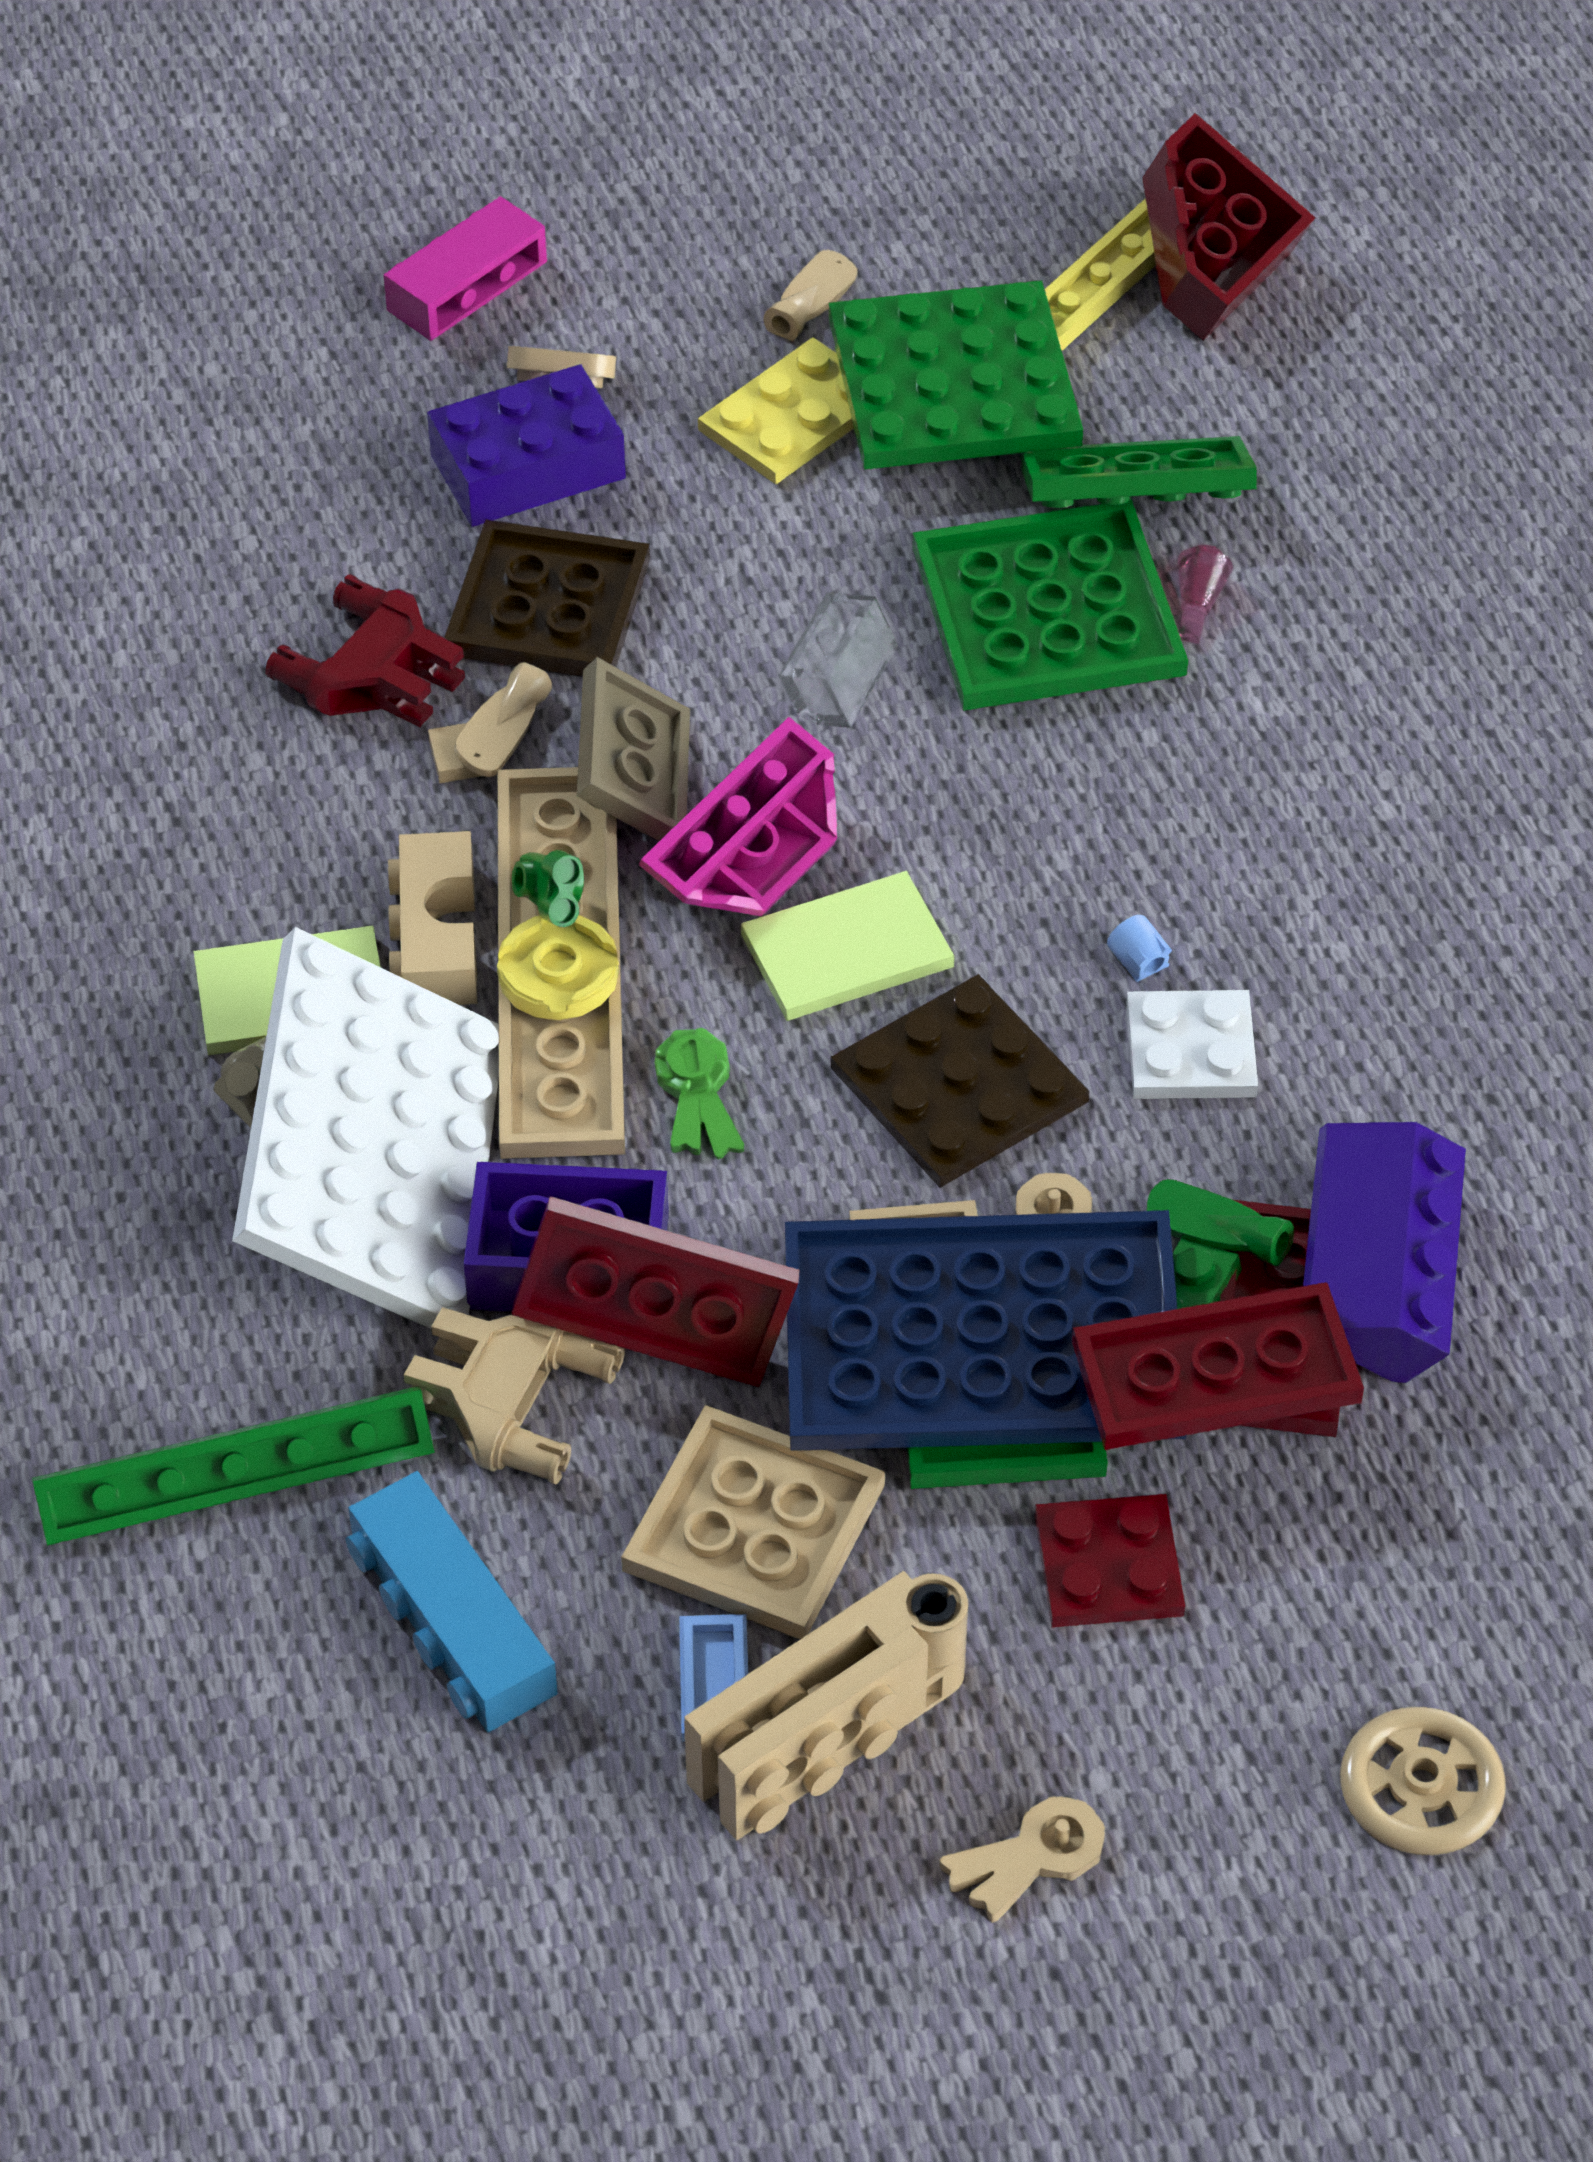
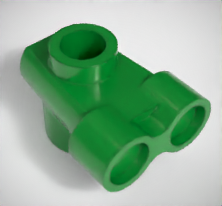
(551, 883)

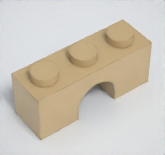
(434, 880)

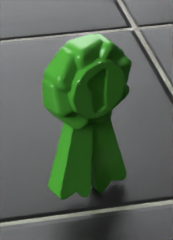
(693, 1069)

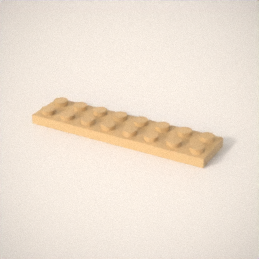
(566, 1075)

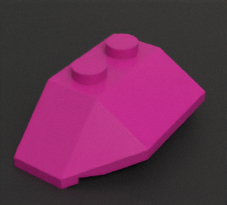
(753, 828)

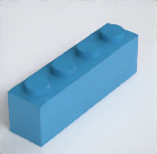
(451, 1602)

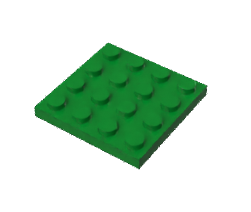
(954, 375)
(1048, 605)

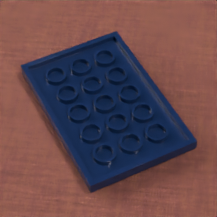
(960, 1324)

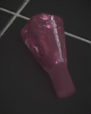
(1201, 579)

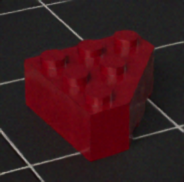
(1215, 225)

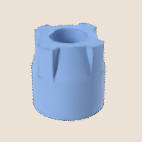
(1139, 947)

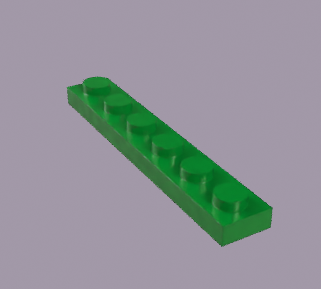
(232, 1465)

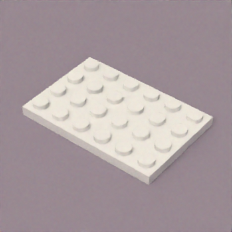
(368, 1131)

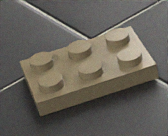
(632, 750)

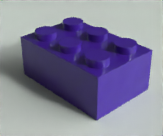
(526, 445)
(510, 1207)

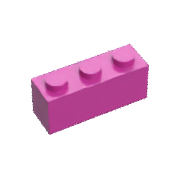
(465, 268)

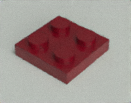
(1109, 1560)

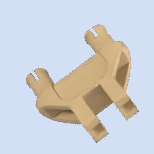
(500, 1381)

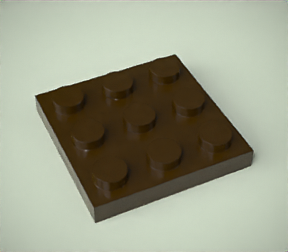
(547, 597)
(959, 1080)

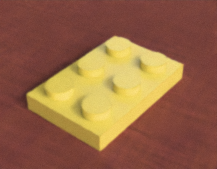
(784, 413)

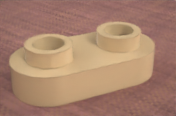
(539, 362)

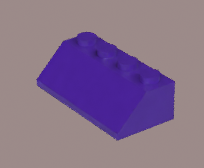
(1388, 1240)

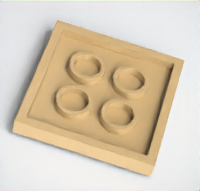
(753, 1522)

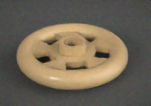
(1407, 1827)

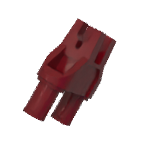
(377, 661)

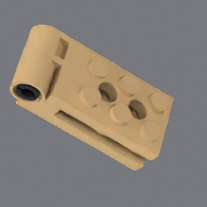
(827, 1701)

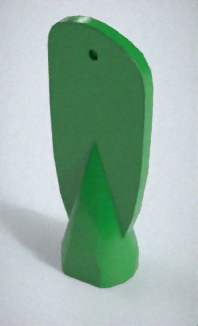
(1221, 1221)

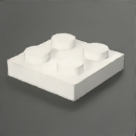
(1191, 1044)

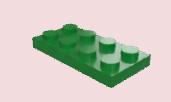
(1139, 469)

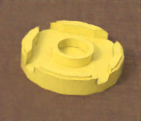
(556, 968)

